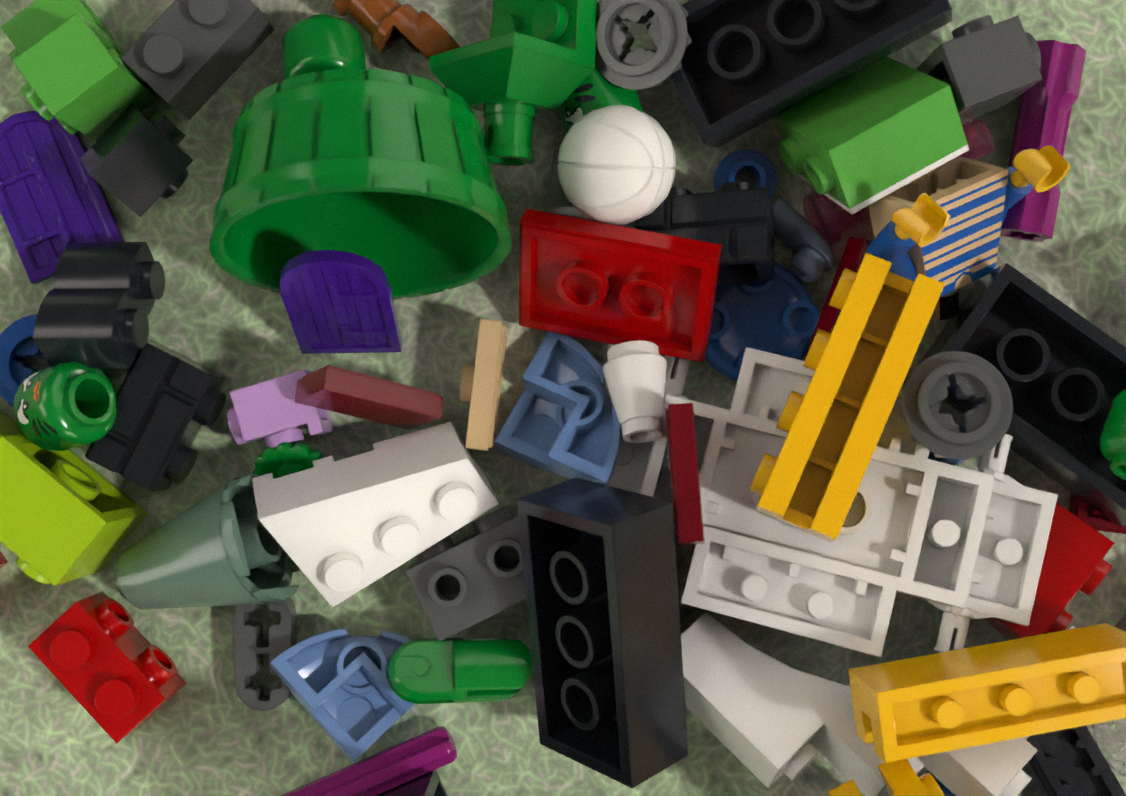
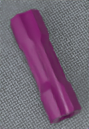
(1041, 122)

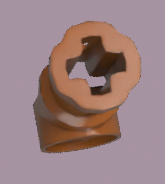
(390, 21)

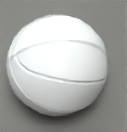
(616, 164)

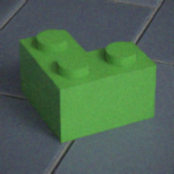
(73, 67)

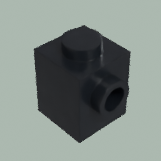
(139, 159)

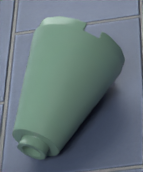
(208, 557)

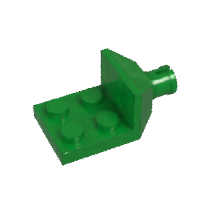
(525, 68)

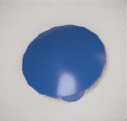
(763, 317)

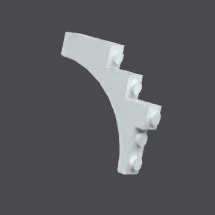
(785, 717)

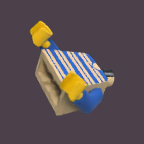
(954, 217)

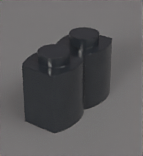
(99, 304)

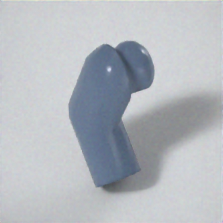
(811, 249)

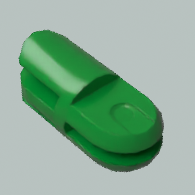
(459, 670)

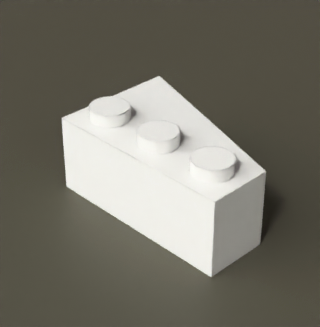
(374, 509)

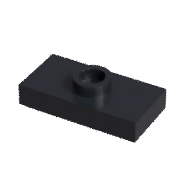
(1072, 764)

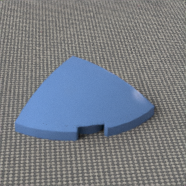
(564, 415)
(345, 685)

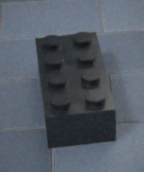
(773, 54)
(1058, 376)
(605, 627)

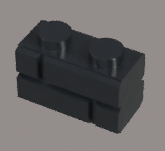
(735, 217)
(159, 417)

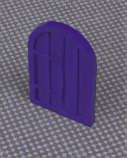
(49, 193)
(339, 304)

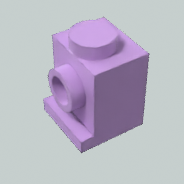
(271, 414)

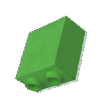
(871, 133)

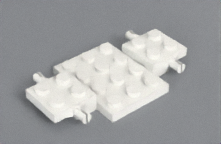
(915, 526)

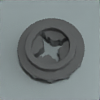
(644, 66)
(972, 380)

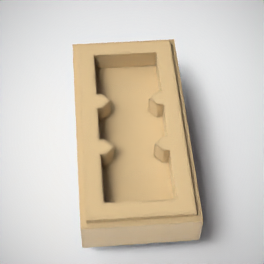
(483, 383)

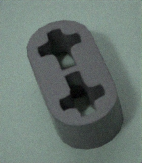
(250, 650)

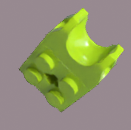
(59, 510)

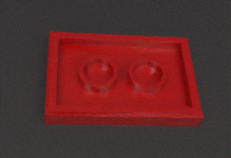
(616, 283)

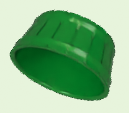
(365, 170)

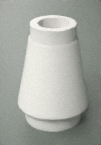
(637, 389)

